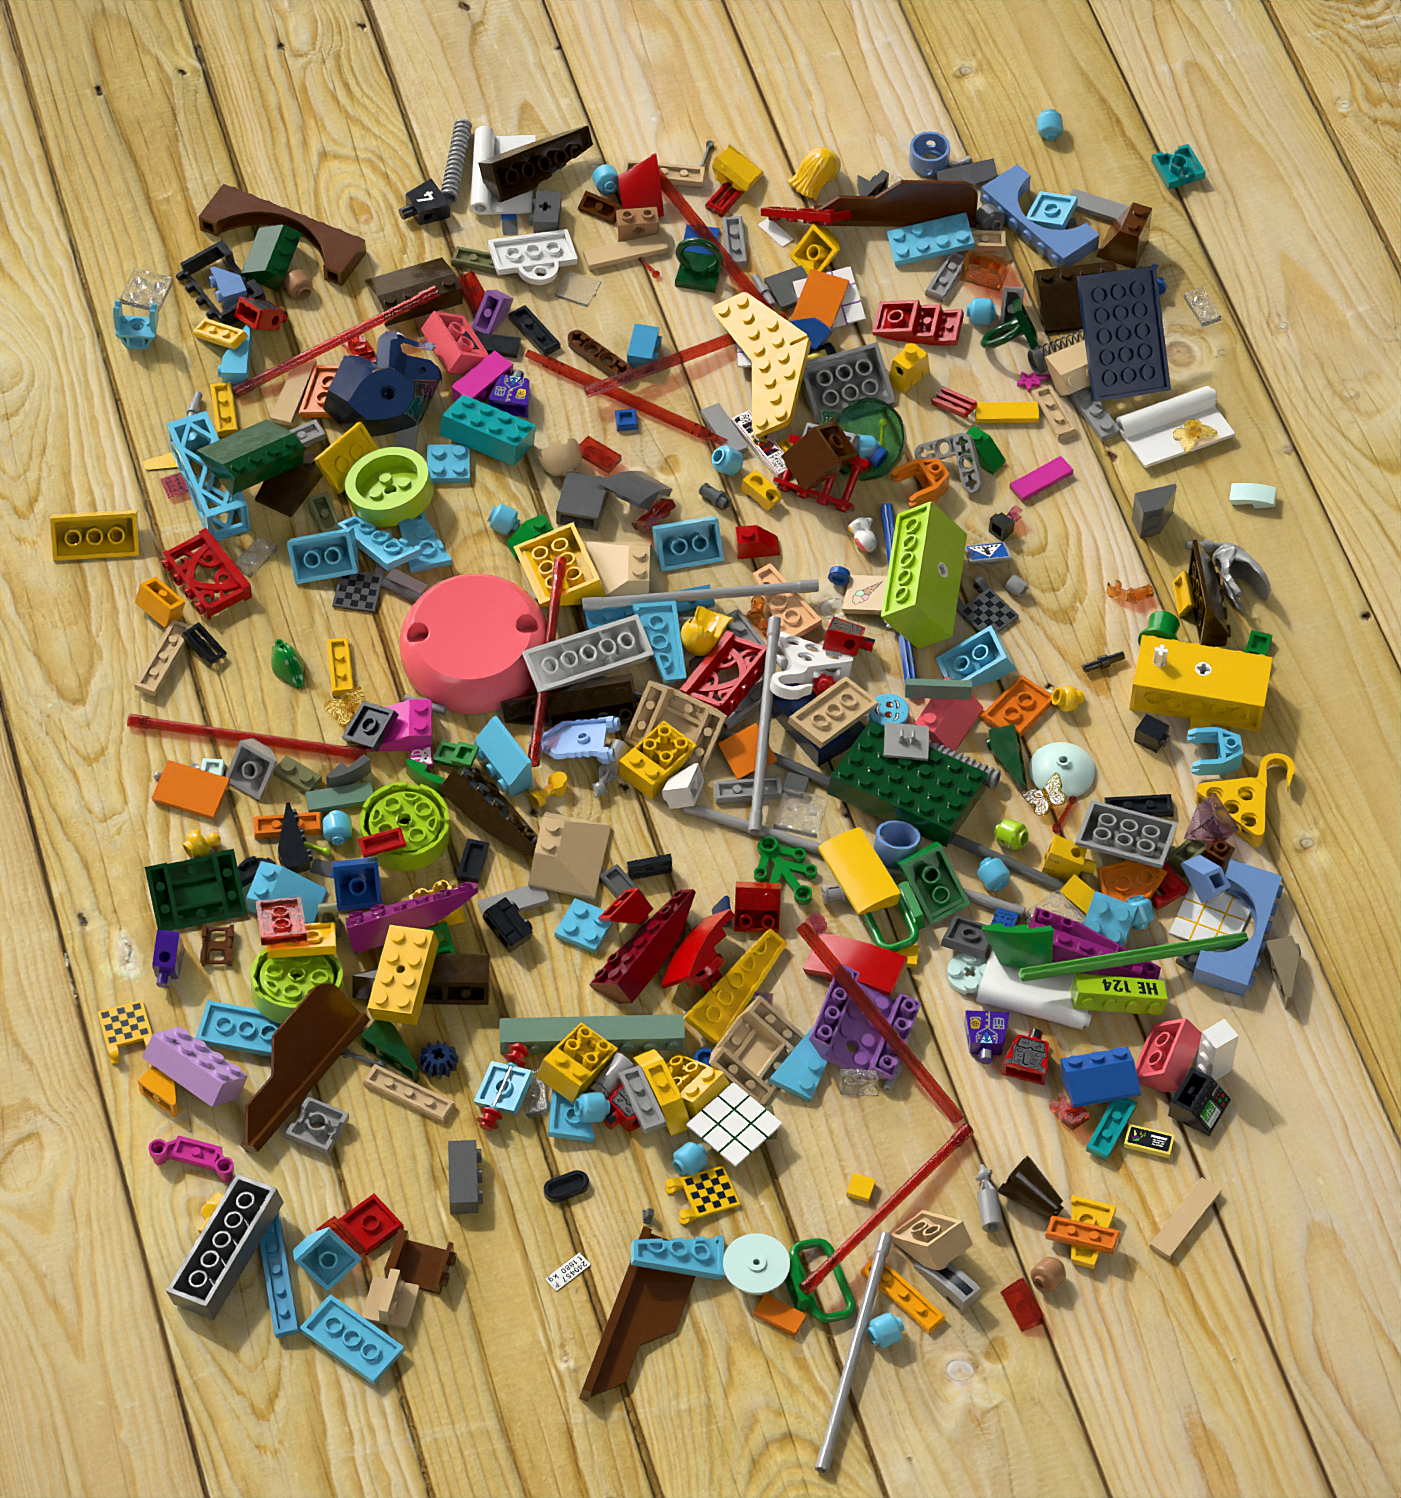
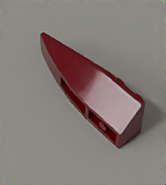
(645, 952)

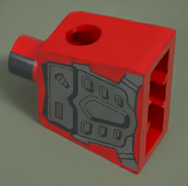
(268, 316)
(846, 637)
(1027, 1058)
(621, 1112)

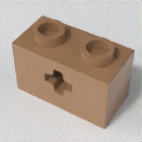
(636, 223)

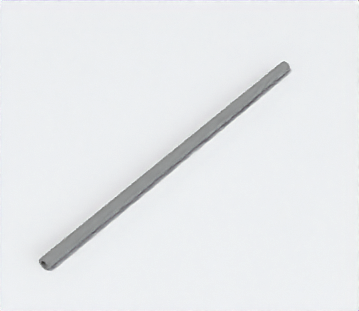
(812, 846)

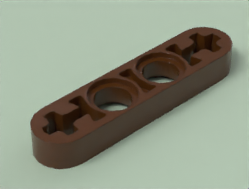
(597, 358)

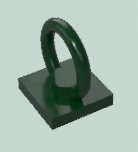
(698, 270)
(1021, 326)

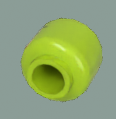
(1011, 834)

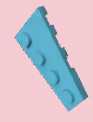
(422, 534)
(380, 544)
(664, 636)
(800, 1070)
(564, 1122)
(690, 1257)

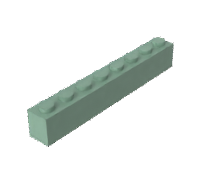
(624, 1032)

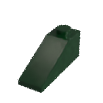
(1007, 748)
(386, 1044)

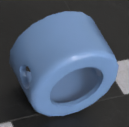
(919, 147)
(897, 842)

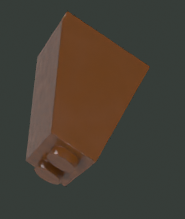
(1127, 236)
(819, 455)

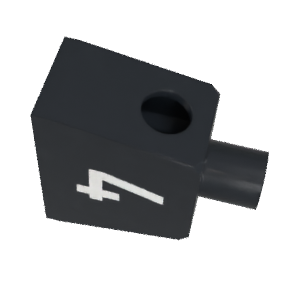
(425, 204)

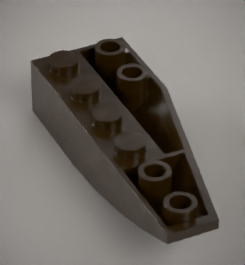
(578, 701)
(489, 808)
(453, 980)

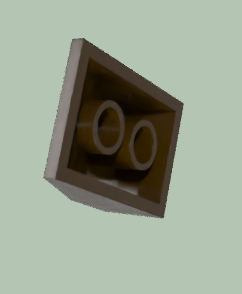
(290, 488)

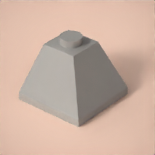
(252, 767)

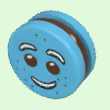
(890, 709)

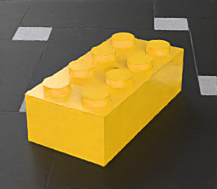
(403, 975)

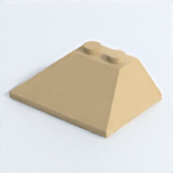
(621, 566)
(684, 713)
(569, 855)
(755, 1048)

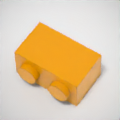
(160, 601)

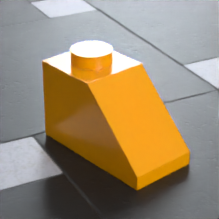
(159, 1089)

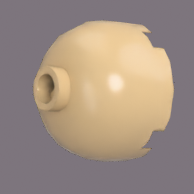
(561, 457)

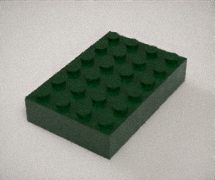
(926, 794)

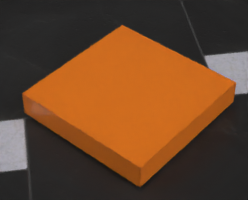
(741, 752)

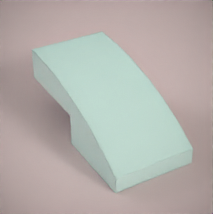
(1257, 494)

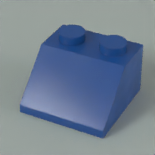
(357, 883)

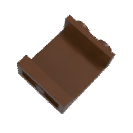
(421, 1263)

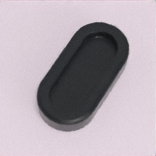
(566, 1186)

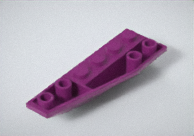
(371, 927)
(1078, 941)

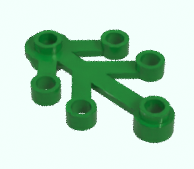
(784, 867)

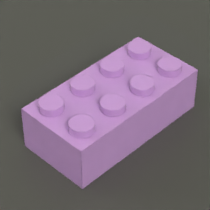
(195, 1066)

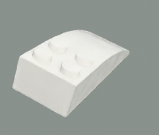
(588, 654)

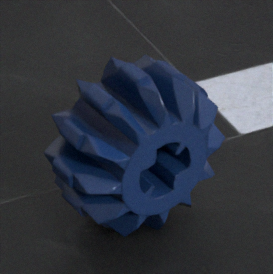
(438, 1059)

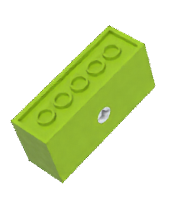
(924, 575)

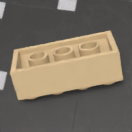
(1069, 368)

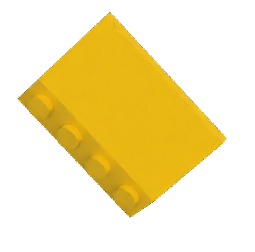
(538, 561)

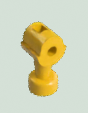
(556, 786)

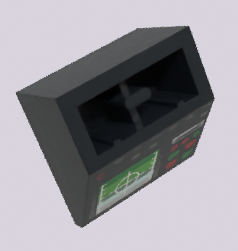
(1199, 1102)

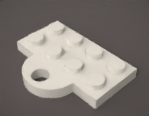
(533, 255)

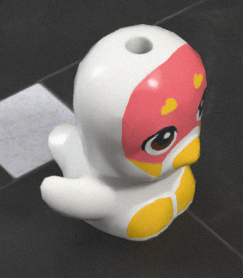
(863, 535)

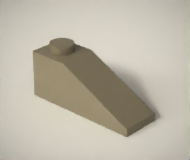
(1282, 959)

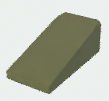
(323, 512)
(1184, 852)

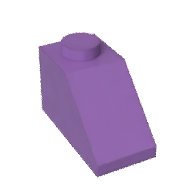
(492, 311)

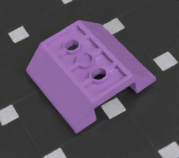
(844, 1023)

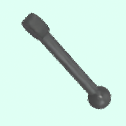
(709, 145)
(347, 1053)

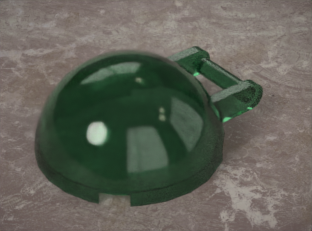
(863, 419)

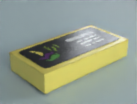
(1149, 1141)

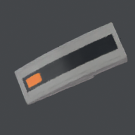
(951, 1283)

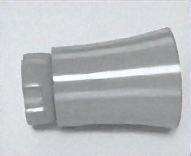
(609, 1080)

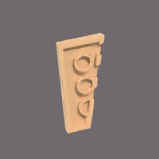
(795, 613)

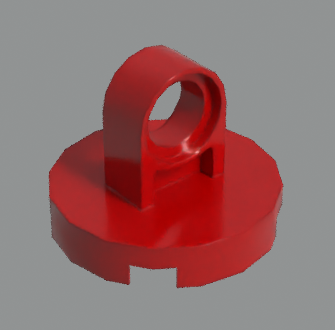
(708, 974)

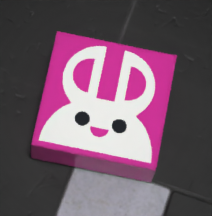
(422, 754)

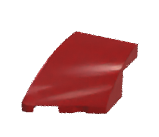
(642, 186)

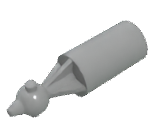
(608, 772)
(988, 1202)

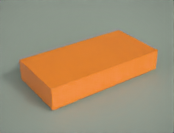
(780, 1315)

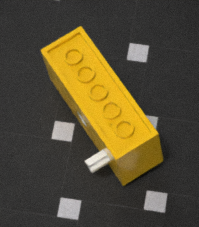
(1200, 682)

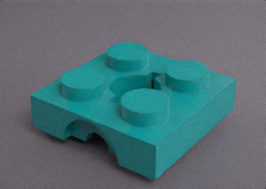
(1171, 174)

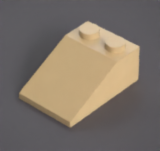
(933, 1239)

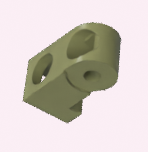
(328, 913)

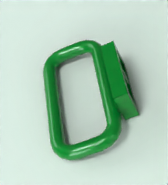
(912, 915)
(797, 1275)

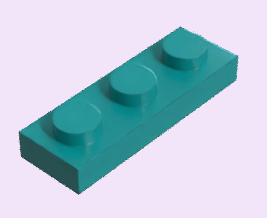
(1111, 1127)

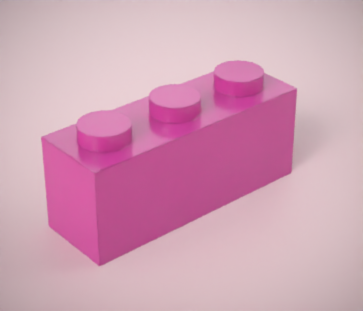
(481, 380)

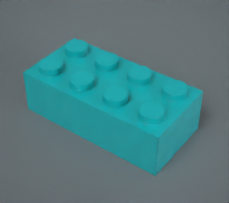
(488, 430)

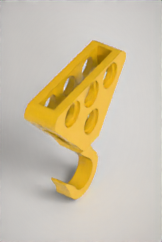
(1252, 810)

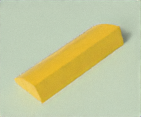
(859, 872)

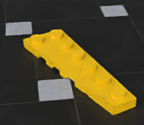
(732, 993)

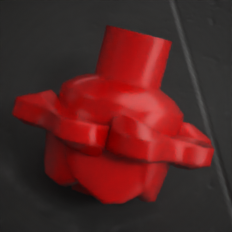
(822, 683)

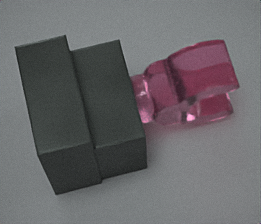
(1003, 525)

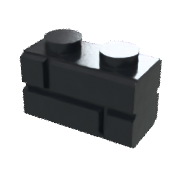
(508, 924)

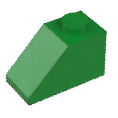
(988, 453)
(528, 530)

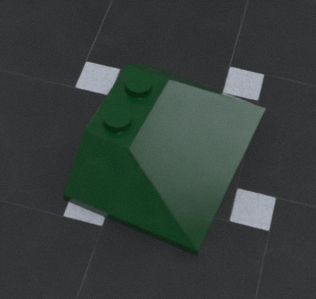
(196, 891)

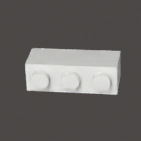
(1217, 1050)

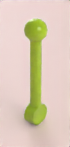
(882, 422)
(325, 851)

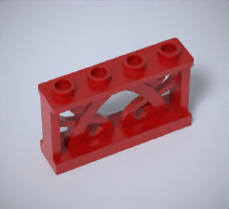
(208, 548)
(735, 690)

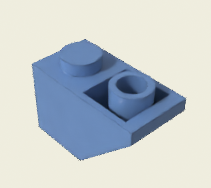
(228, 287)
(1205, 878)

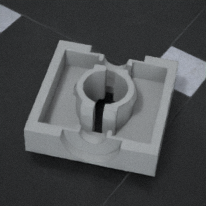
(317, 1138)

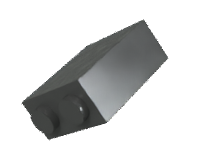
(581, 501)

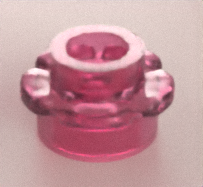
(819, 919)

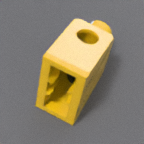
(908, 367)
(1066, 859)

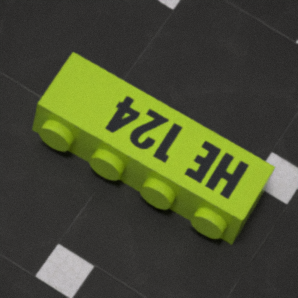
(1118, 994)

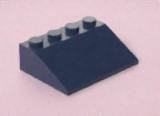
(784, 708)

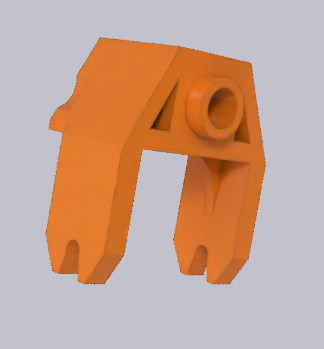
(930, 474)

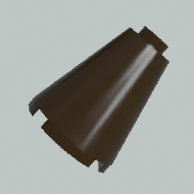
(1032, 1189)

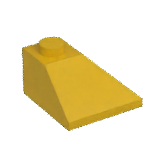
(816, 249)

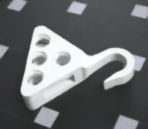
(803, 666)

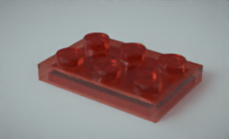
(281, 921)

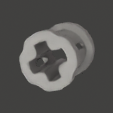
(832, 893)

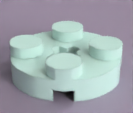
(957, 969)

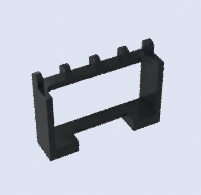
(203, 259)

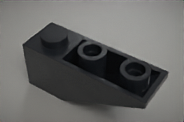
(291, 847)

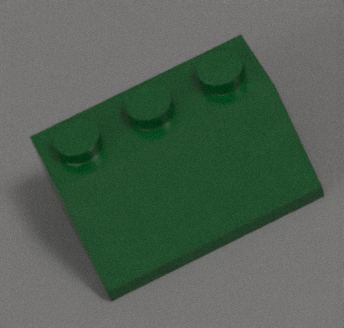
(271, 255)

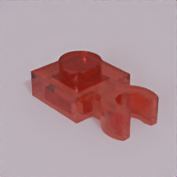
(1067, 1114)

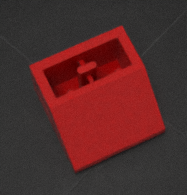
(757, 906)

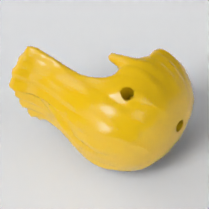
(816, 169)
(703, 631)

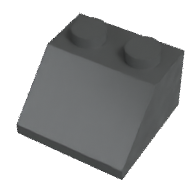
(1153, 510)

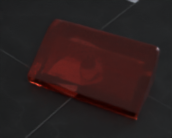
(1022, 1305)

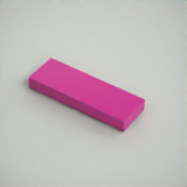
(1041, 478)

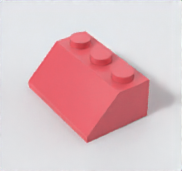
(452, 348)
(949, 719)
(1168, 1054)

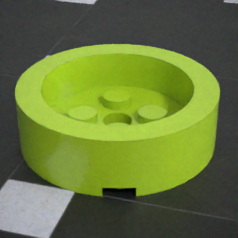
(384, 472)
(427, 830)
(277, 992)

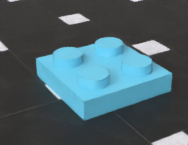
(1052, 210)
(449, 463)
(1110, 917)
(582, 927)

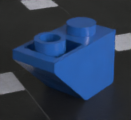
(816, 331)

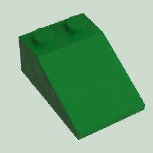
(934, 882)

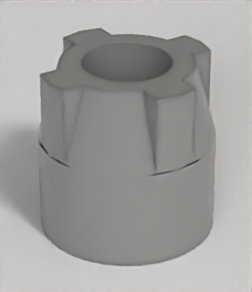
(1017, 586)

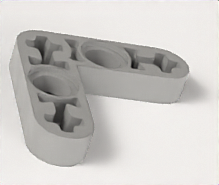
(956, 450)

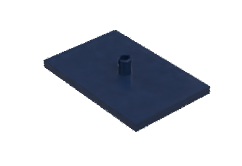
(1123, 333)

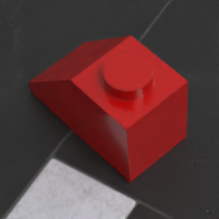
(755, 542)
(628, 908)

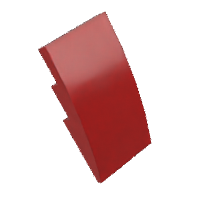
(918, 323)
(697, 949)
(877, 966)

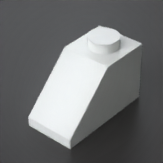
(683, 787)

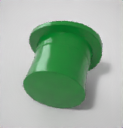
(1161, 625)

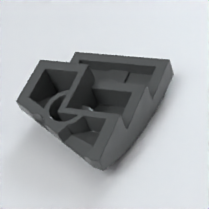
(635, 488)

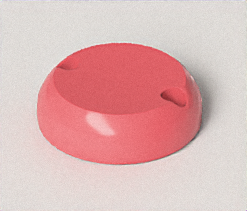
(468, 642)

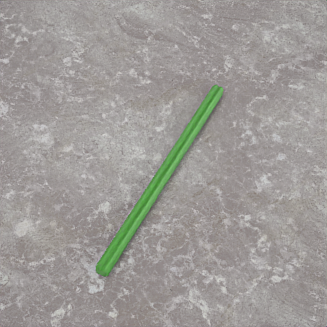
(1132, 956)

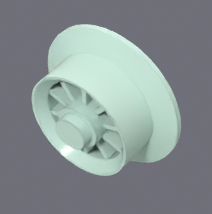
(756, 1263)

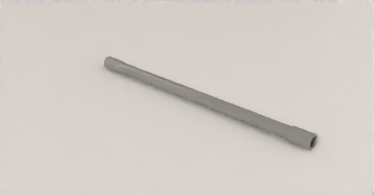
(800, 586)
(756, 815)
(827, 1450)

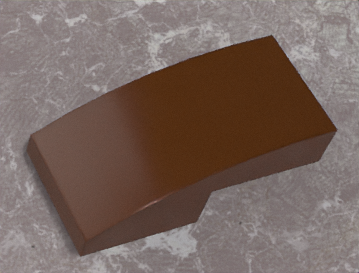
(1219, 852)

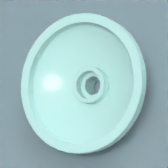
(1076, 774)

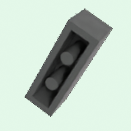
(464, 1177)

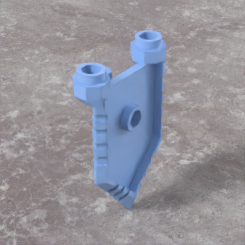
(581, 739)

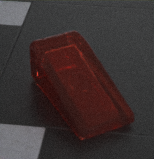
(471, 290)

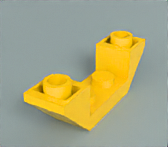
(665, 1091)

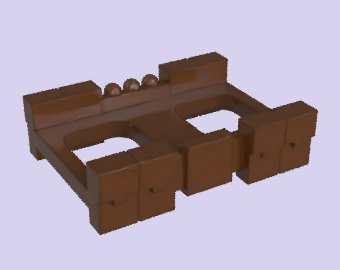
(209, 945)

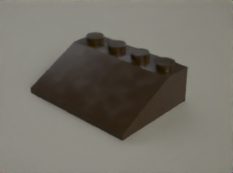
(406, 283)
(1059, 296)
(1208, 599)

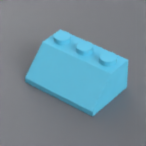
(688, 543)
(323, 555)
(504, 758)

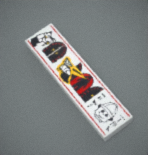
(764, 447)

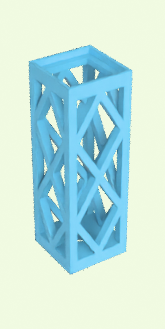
(185, 444)

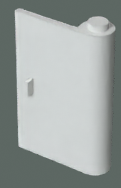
(487, 146)
(1151, 428)
(1038, 998)

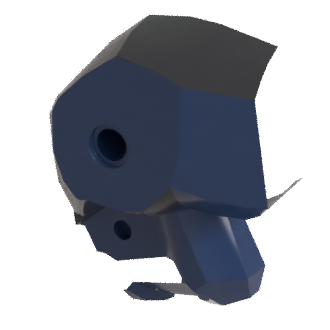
(383, 394)

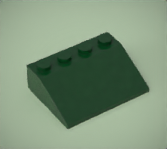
(252, 455)

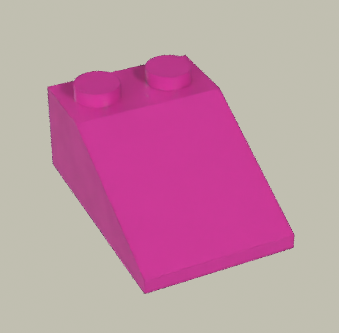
(411, 727)

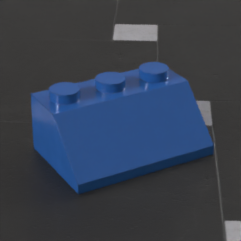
(1100, 1077)

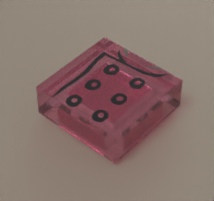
(174, 485)

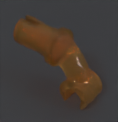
(1130, 595)
(756, 614)

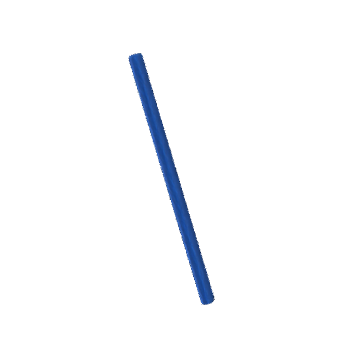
(906, 647)

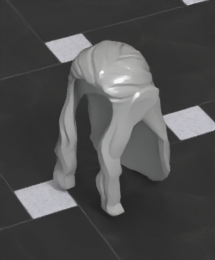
(1236, 563)

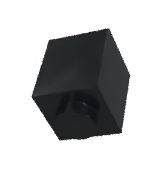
(1152, 733)

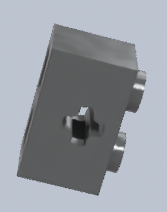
(546, 211)

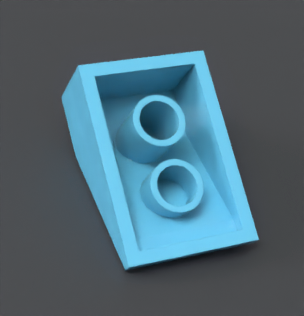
(978, 659)
(279, 882)

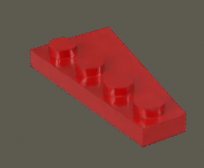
(808, 215)

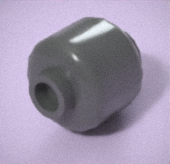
(989, 217)

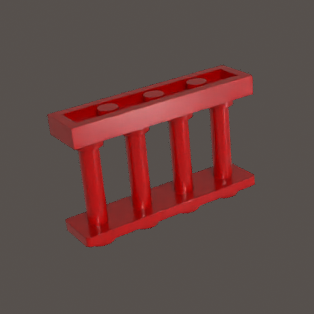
(823, 498)

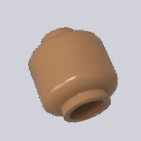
(297, 284)
(1049, 1273)

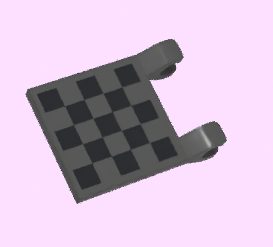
(359, 590)
(986, 609)

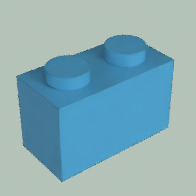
(643, 345)

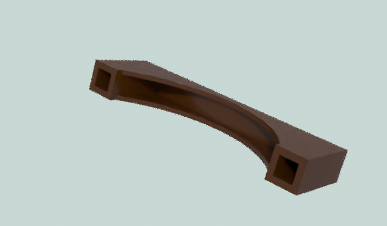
(236, 209)

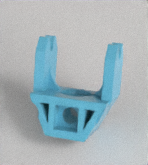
(133, 327)
(1228, 751)

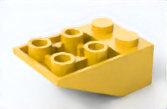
(656, 759)
(576, 1062)
(696, 1082)

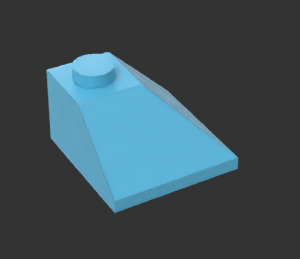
(325, 1257)

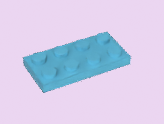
(930, 239)
(236, 1028)
(351, 1339)

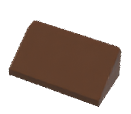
(599, 207)

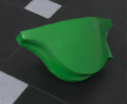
(288, 664)

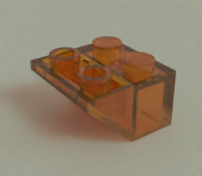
(985, 269)

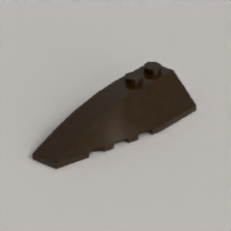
(530, 164)

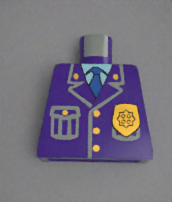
(512, 394)
(167, 957)
(986, 1033)

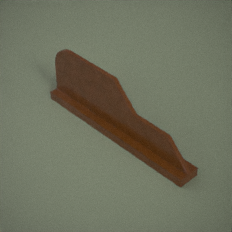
(907, 204)
(300, 1056)
(644, 1311)

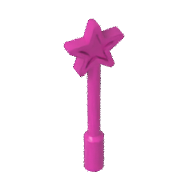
(1031, 380)

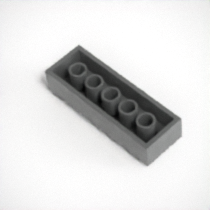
(225, 1246)

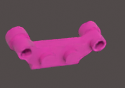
(193, 1153)

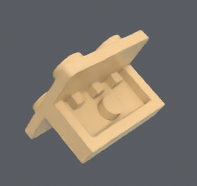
(390, 1300)

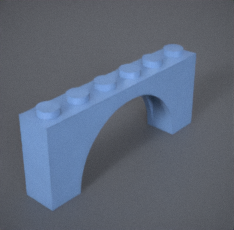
(1060, 247)
(1233, 968)

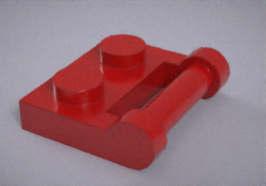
(1171, 888)

